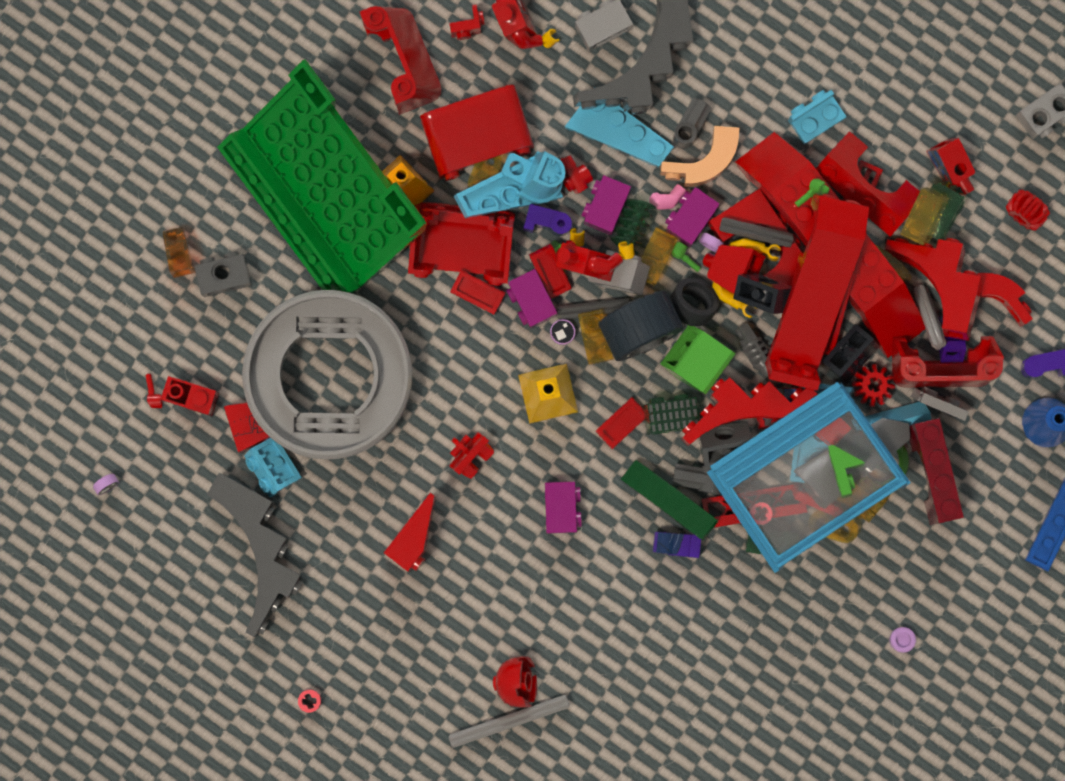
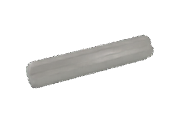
(929, 317)

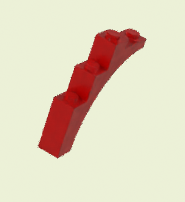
(735, 404)

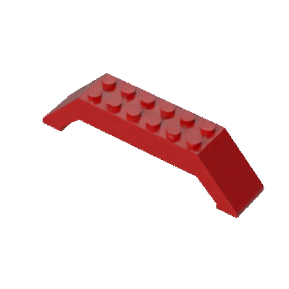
(876, 289)

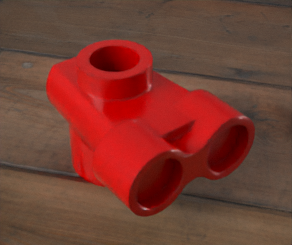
(575, 177)

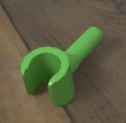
(816, 187)
(679, 252)

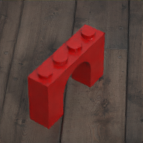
(842, 173)
(758, 211)

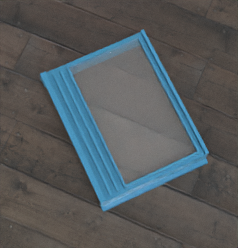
(785, 479)

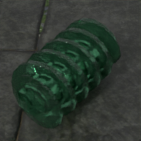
(633, 222)

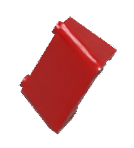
(420, 82)
(476, 130)
(461, 243)
(979, 369)

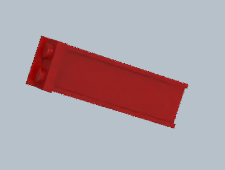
(817, 291)

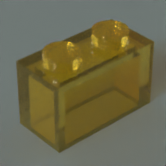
(924, 216)

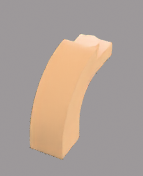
(713, 165)

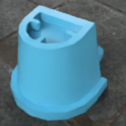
(539, 179)

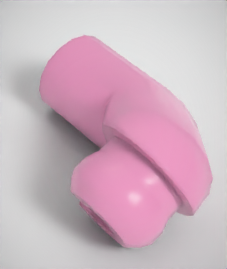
(667, 201)

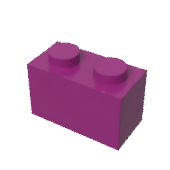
(606, 205)
(692, 216)
(531, 298)
(561, 507)

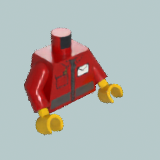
(518, 25)
(589, 262)

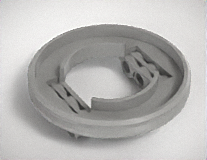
(327, 316)

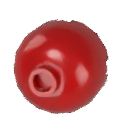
(515, 682)

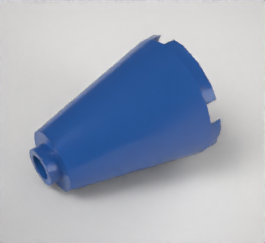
(1045, 422)

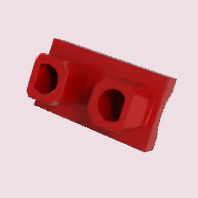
(465, 452)

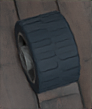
(640, 325)

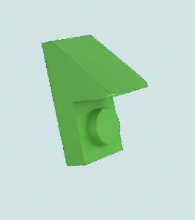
(842, 462)

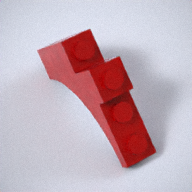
(943, 267)

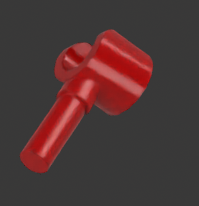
(152, 398)

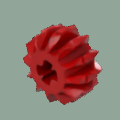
(1027, 210)
(865, 381)

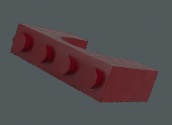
(943, 499)

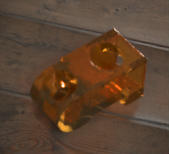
(178, 252)

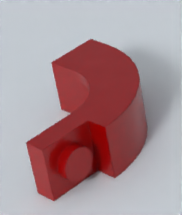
(1007, 293)

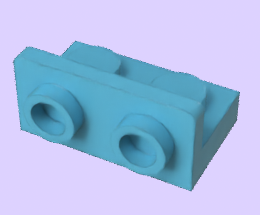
(816, 117)
(271, 467)

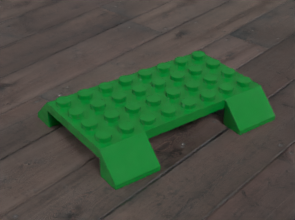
(322, 185)

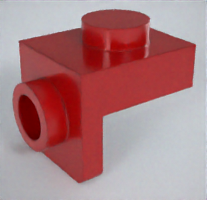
(464, 29)

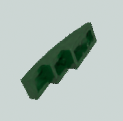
(669, 500)

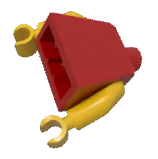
(735, 259)

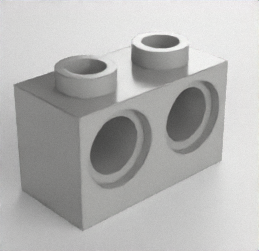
(1043, 107)

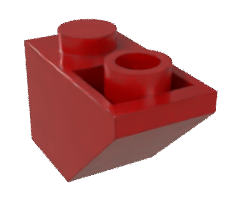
(190, 396)

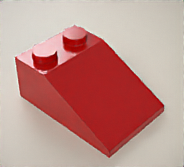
(412, 540)

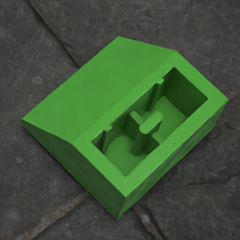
(697, 359)

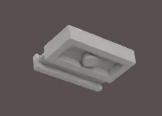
(949, 405)

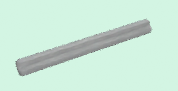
(509, 721)

